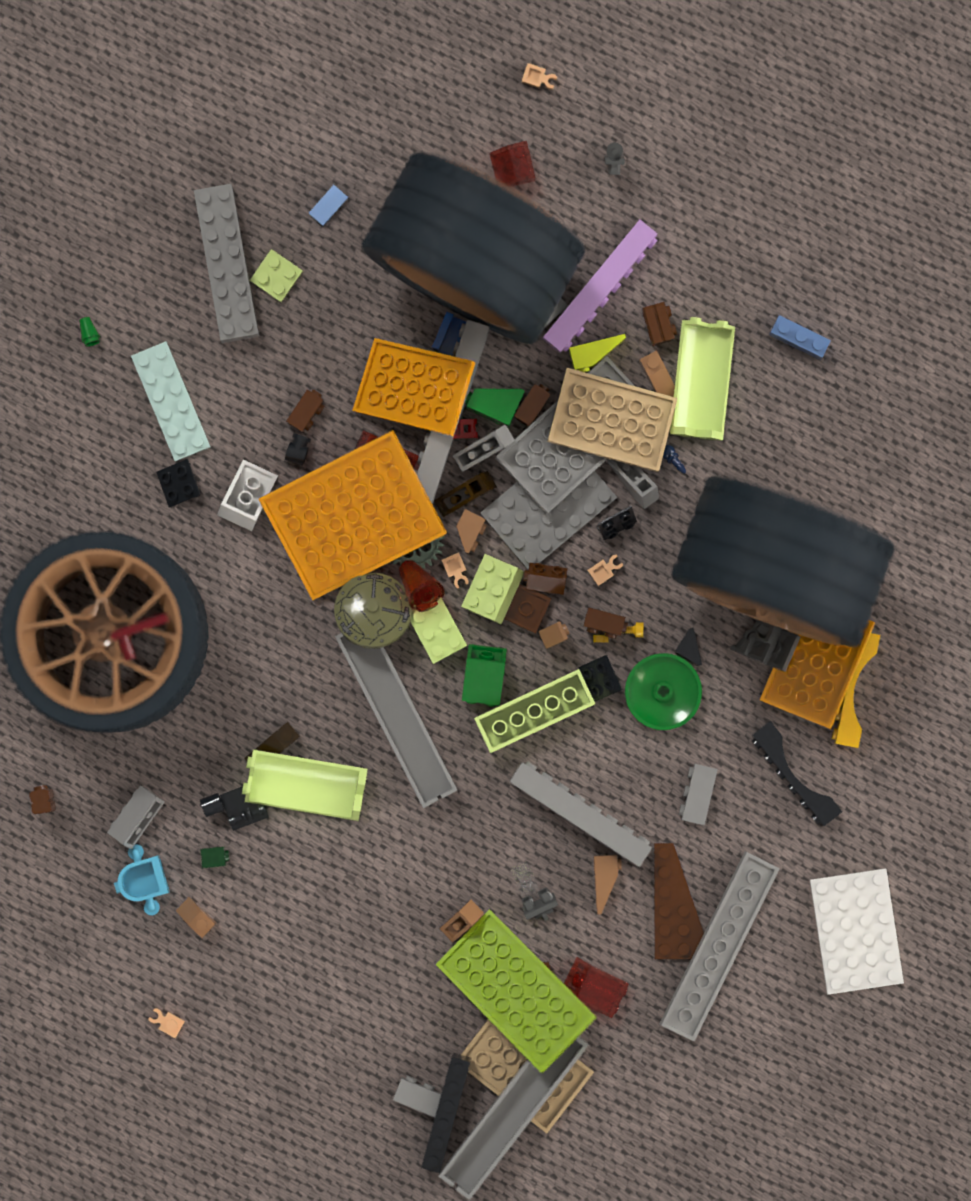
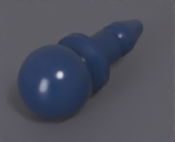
(672, 457)

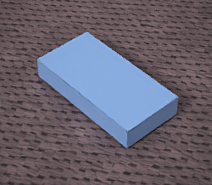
(328, 205)

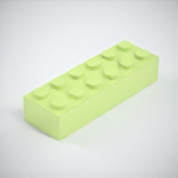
(534, 711)

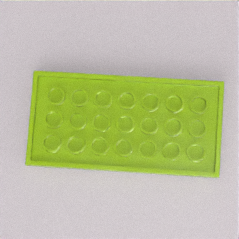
(516, 991)

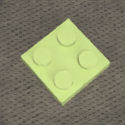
(276, 275)

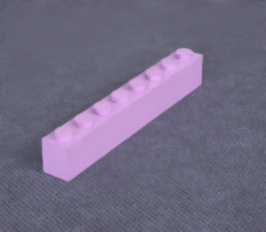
(600, 286)

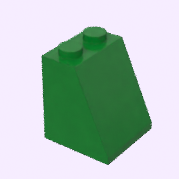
(495, 404)
(484, 675)

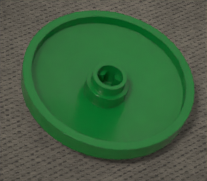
(663, 691)

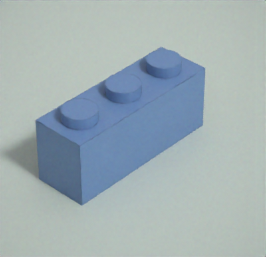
(799, 337)

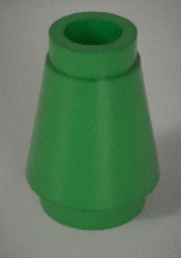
(88, 332)

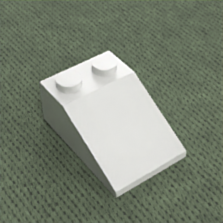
(242, 501)

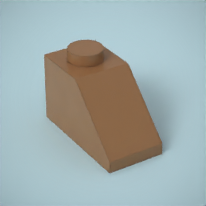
(195, 917)
(462, 921)

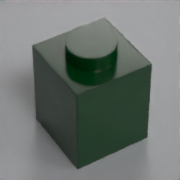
(214, 857)

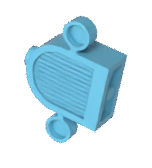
(142, 880)

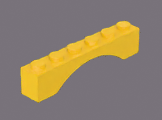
(848, 728)

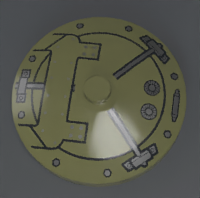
(372, 610)

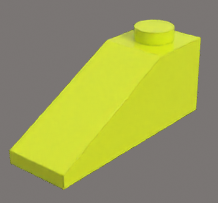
(589, 354)

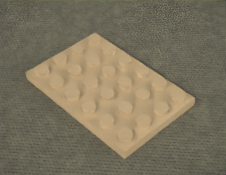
(612, 420)
(498, 1060)

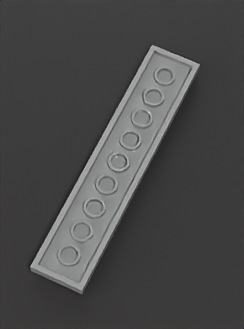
(719, 946)

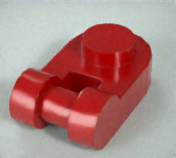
(459, 433)

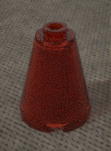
(420, 586)

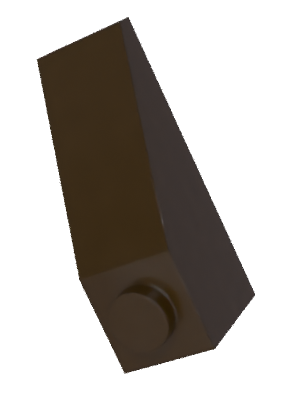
(465, 493)
(278, 740)

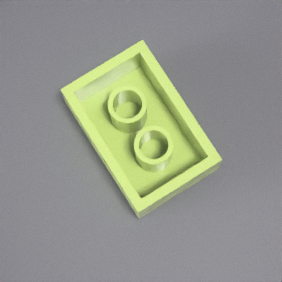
(493, 589)
(437, 632)

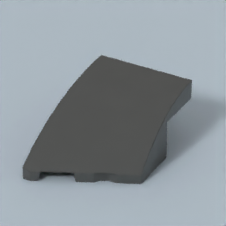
(768, 645)

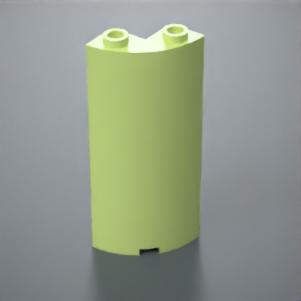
(702, 379)
(305, 785)

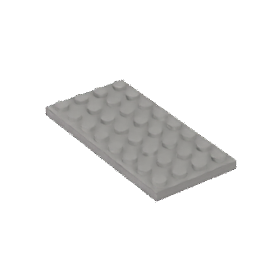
(547, 469)

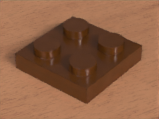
(527, 608)

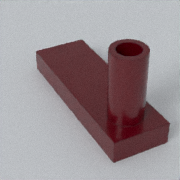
(122, 634)

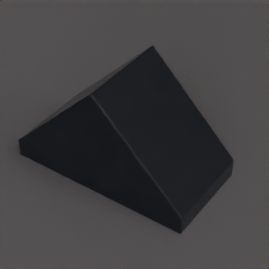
(688, 648)

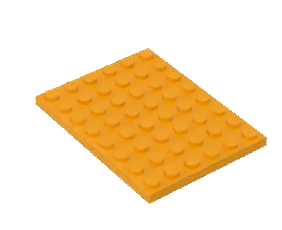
(352, 515)

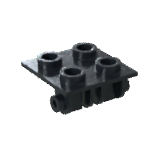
(178, 483)
(613, 525)
(600, 678)
(241, 812)

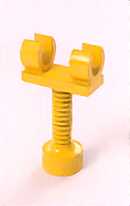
(637, 630)

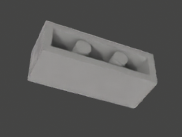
(483, 448)
(698, 794)
(135, 817)
(417, 1096)

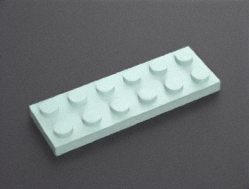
(170, 401)

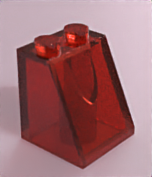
(596, 987)

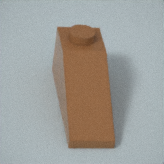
(657, 374)
(605, 873)

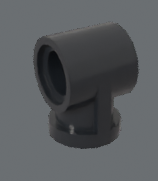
(297, 449)
(212, 805)

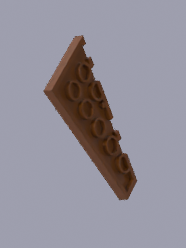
(675, 916)

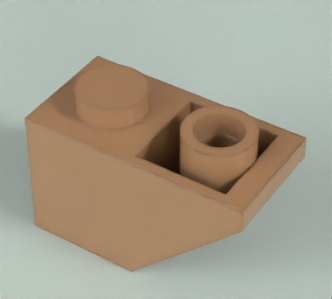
(469, 528)
(554, 634)

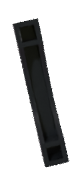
(771, 742)
(446, 1112)

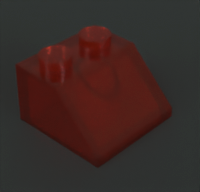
(513, 164)

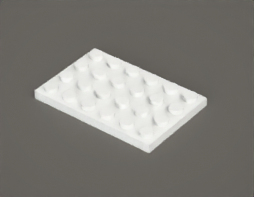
(856, 931)

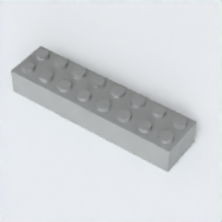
(226, 263)
(584, 816)

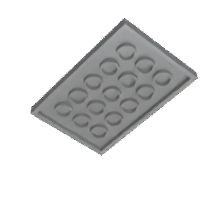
(535, 534)

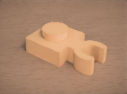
(536, 75)
(454, 567)
(602, 572)
(169, 1024)

